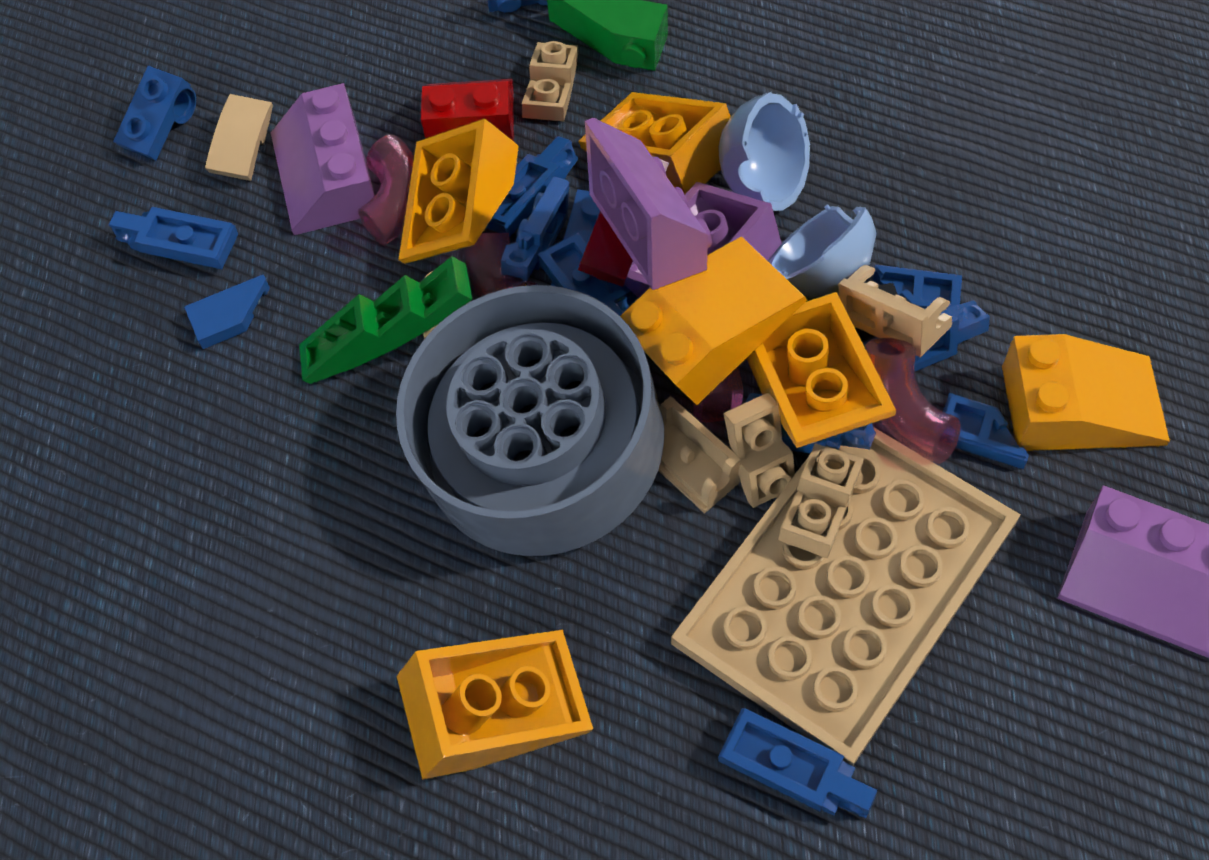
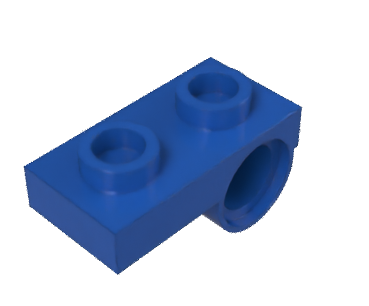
(153, 110)

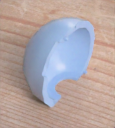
(766, 151)
(826, 251)

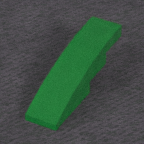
(373, 328)

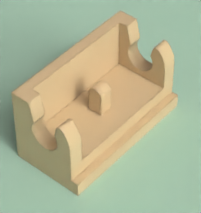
(892, 315)
(696, 458)

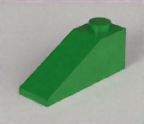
(620, 30)

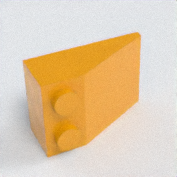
(674, 131)
(456, 188)
(714, 318)
(820, 373)
(1081, 395)
(491, 701)

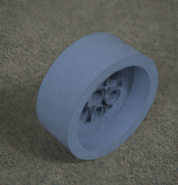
(569, 485)

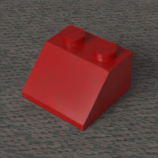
(461, 103)

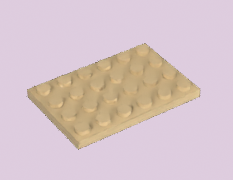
(845, 633)

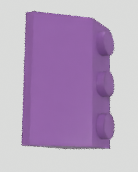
(321, 161)
(644, 207)
(727, 218)
(1142, 569)

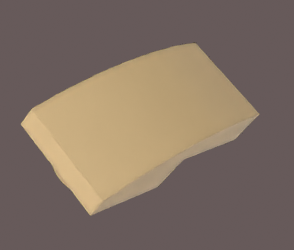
(550, 81)
(238, 137)
(757, 440)
(821, 500)

